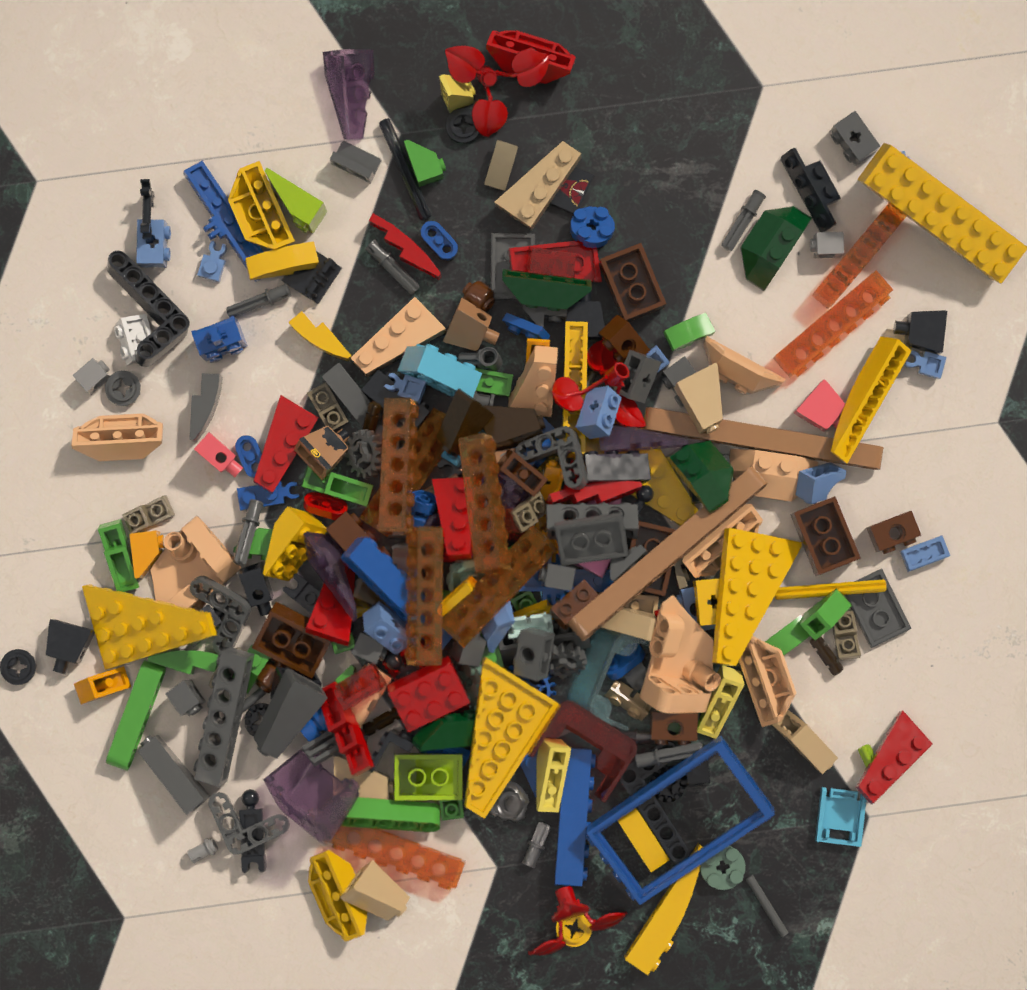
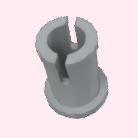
(203, 850)

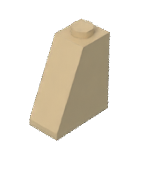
(702, 398)
(632, 623)
(806, 742)
(372, 785)
(376, 893)

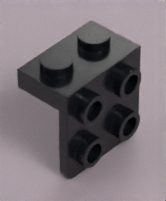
(402, 739)

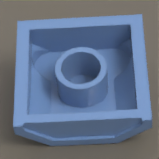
(498, 627)

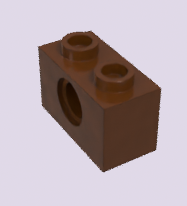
(621, 338)
(521, 472)
(880, 532)
(572, 603)
(659, 727)

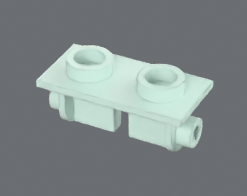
(536, 621)

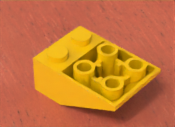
(287, 543)

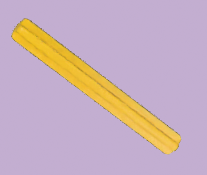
(821, 590)

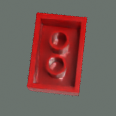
(428, 694)

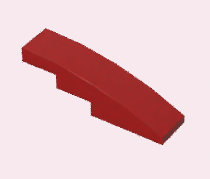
(411, 252)
(599, 491)
(347, 733)

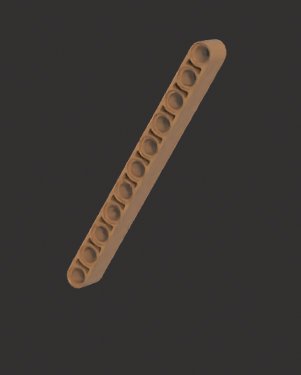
(761, 438)
(664, 556)

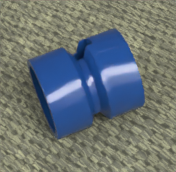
(424, 506)
(314, 726)

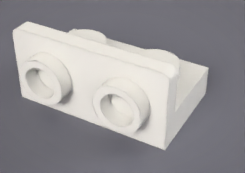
(131, 332)

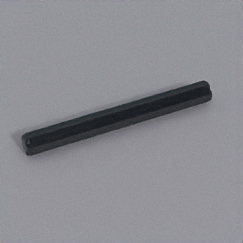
(405, 169)

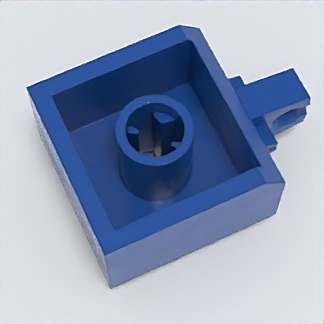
(219, 340)

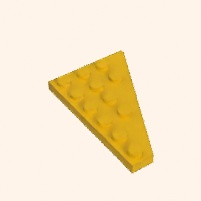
(669, 493)
(749, 578)
(140, 627)
(505, 727)

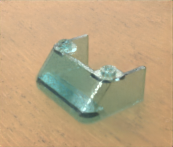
(599, 657)

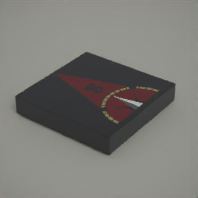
(573, 191)

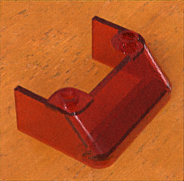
(615, 746)

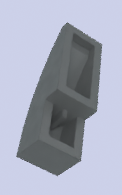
(348, 392)
(204, 406)

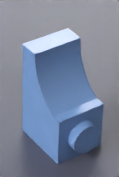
(817, 482)

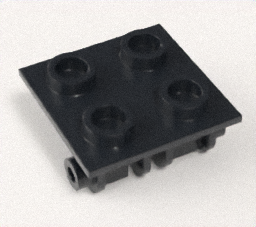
(316, 281)

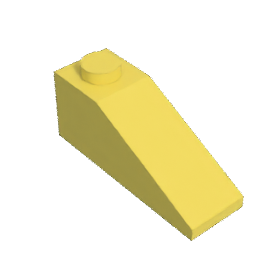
(455, 93)
(721, 702)
(551, 774)

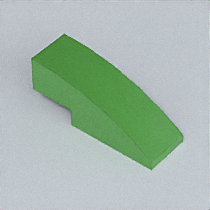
(338, 487)
(118, 555)
(186, 660)

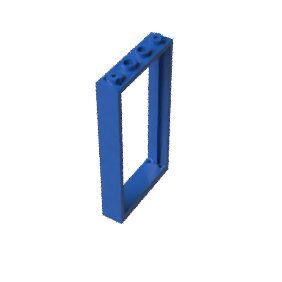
(622, 873)

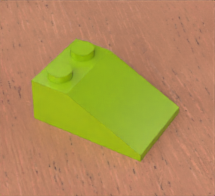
(303, 207)
(428, 776)

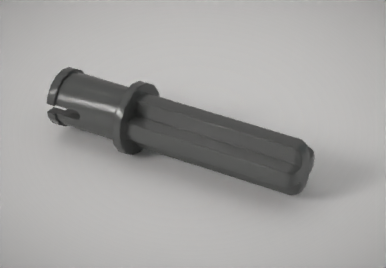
(743, 220)
(392, 267)
(255, 302)
(248, 531)
(666, 755)

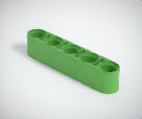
(136, 715)
(394, 815)

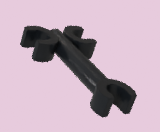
(148, 196)

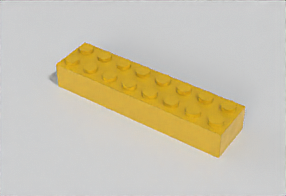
(942, 213)

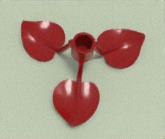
(468, 62)
(568, 396)
(569, 908)

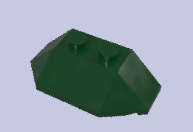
(771, 243)
(545, 290)
(704, 473)
(446, 732)

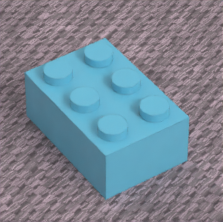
(439, 370)

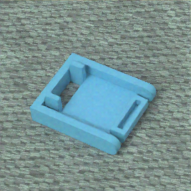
(840, 812)

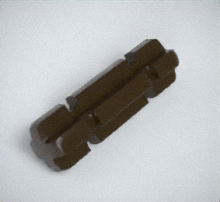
(371, 417)
(827, 655)
(381, 722)

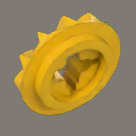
(579, 937)

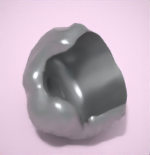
(511, 803)

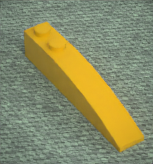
(576, 369)
(868, 394)
(662, 923)

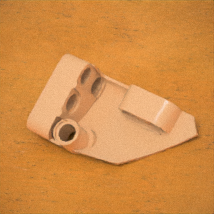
(195, 556)
(680, 663)

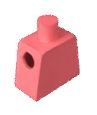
(821, 407)
(210, 447)

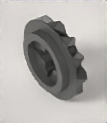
(114, 382)

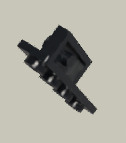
(813, 187)

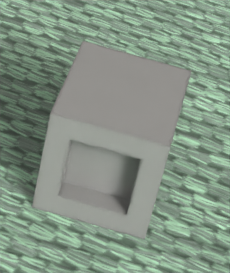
(827, 245)
(92, 375)

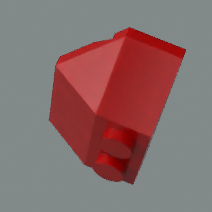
(507, 44)

